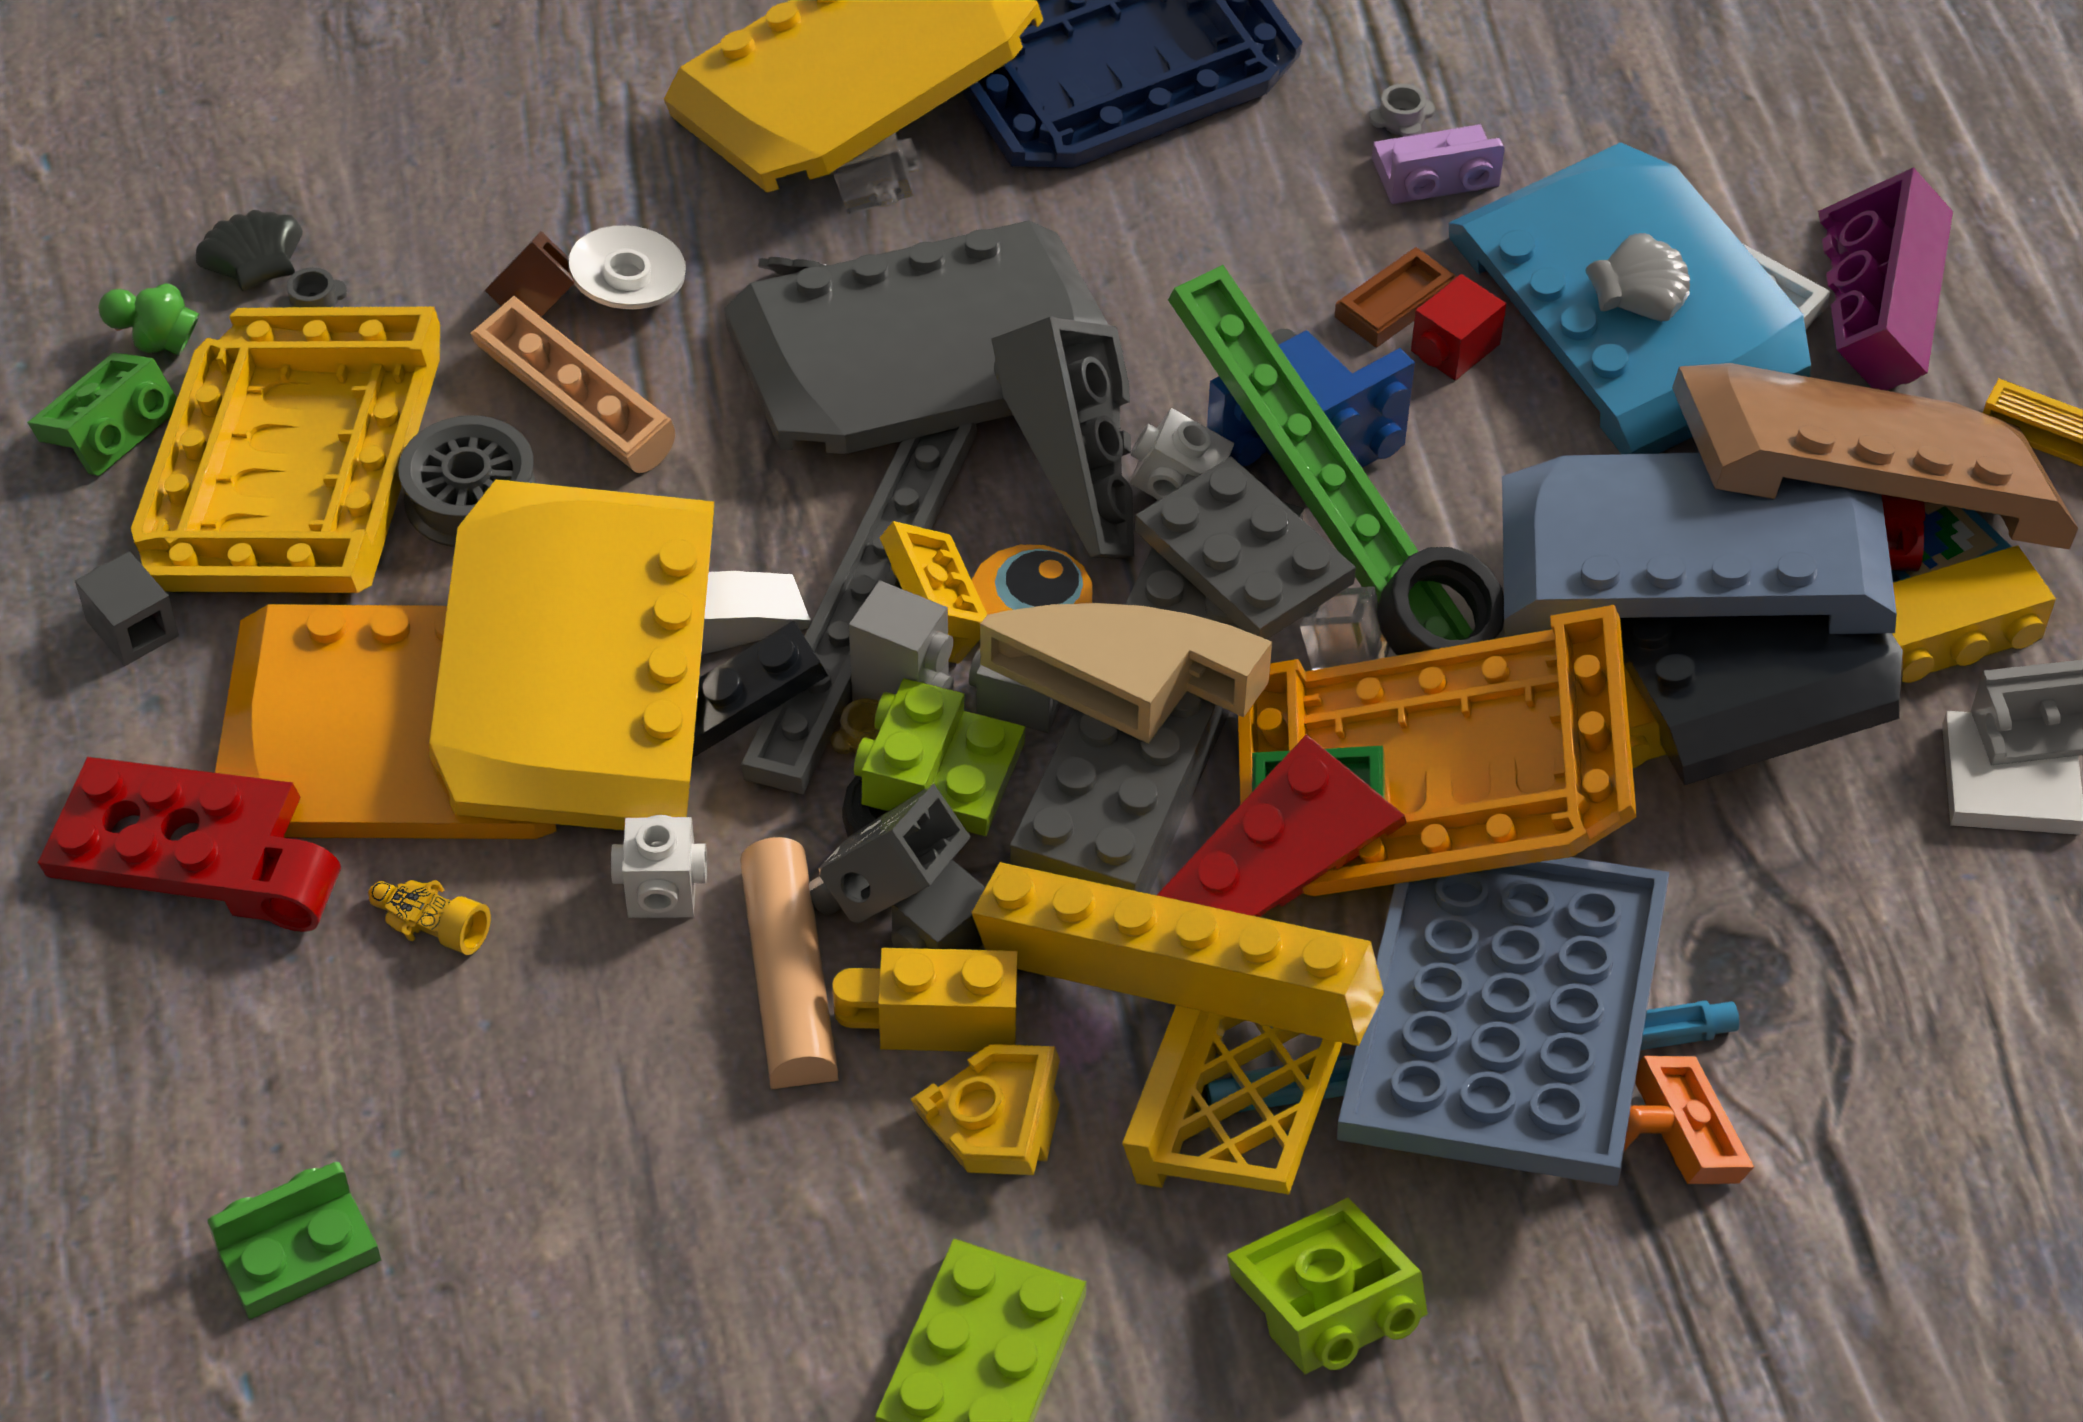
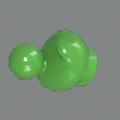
(155, 315)

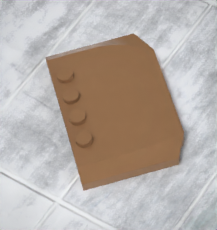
(1779, 424)

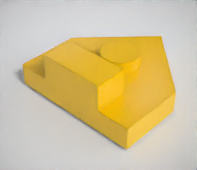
(997, 1109)

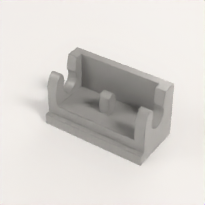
(2030, 712)

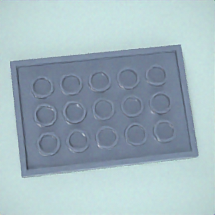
(1510, 1017)

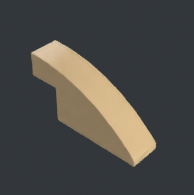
(1126, 660)

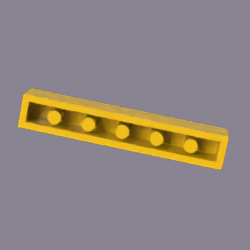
(1182, 953)

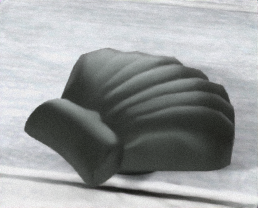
(251, 247)

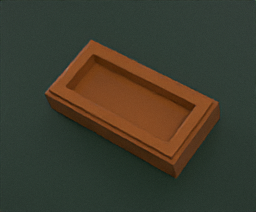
(1392, 296)

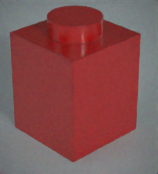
(1458, 327)

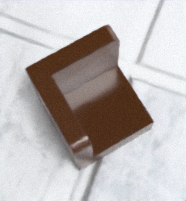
(534, 276)

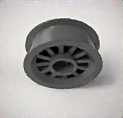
(453, 466)

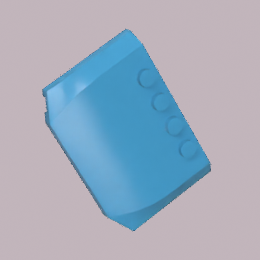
(1625, 362)

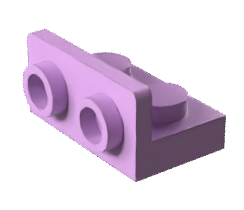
(1438, 163)

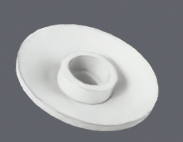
(627, 267)

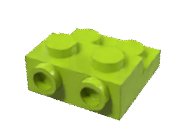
(934, 741)
(1330, 1286)

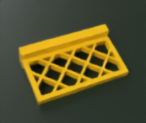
(1175, 1089)

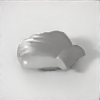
(1642, 278)

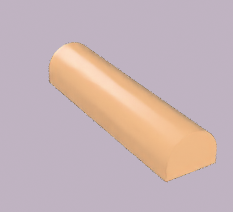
(576, 385)
(787, 964)

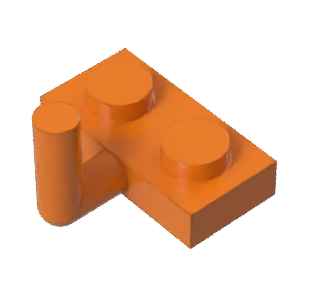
(1690, 1120)

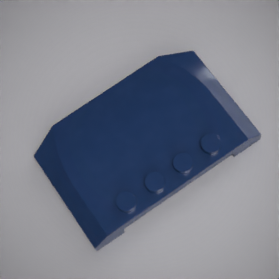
(1128, 72)

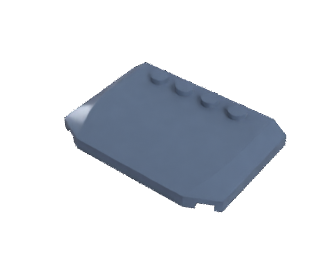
(1672, 545)

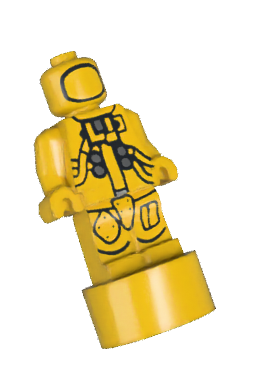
(417, 906)

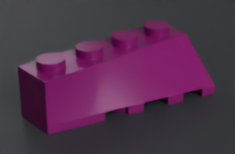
(1887, 276)

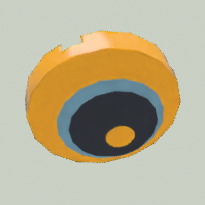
(1031, 578)

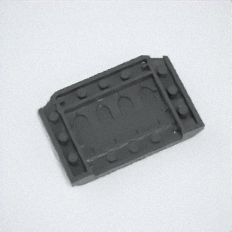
(900, 335)

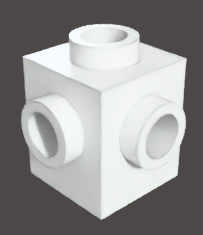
(1173, 451)
(659, 866)

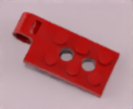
(229, 858)

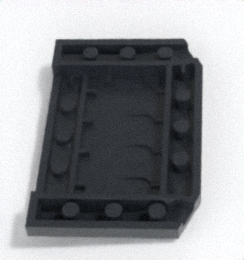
(1757, 685)

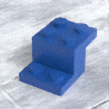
(1363, 406)

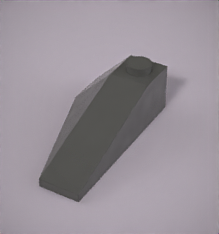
(1067, 396)

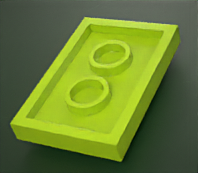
(983, 1341)

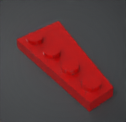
(1285, 835)

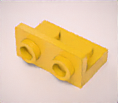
(932, 568)

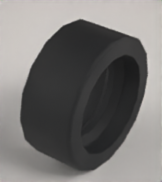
(1449, 567)

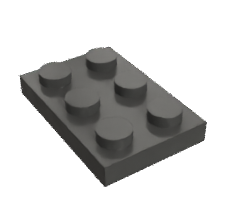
(1245, 549)

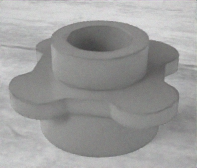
(1402, 110)

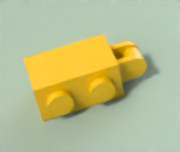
(932, 999)

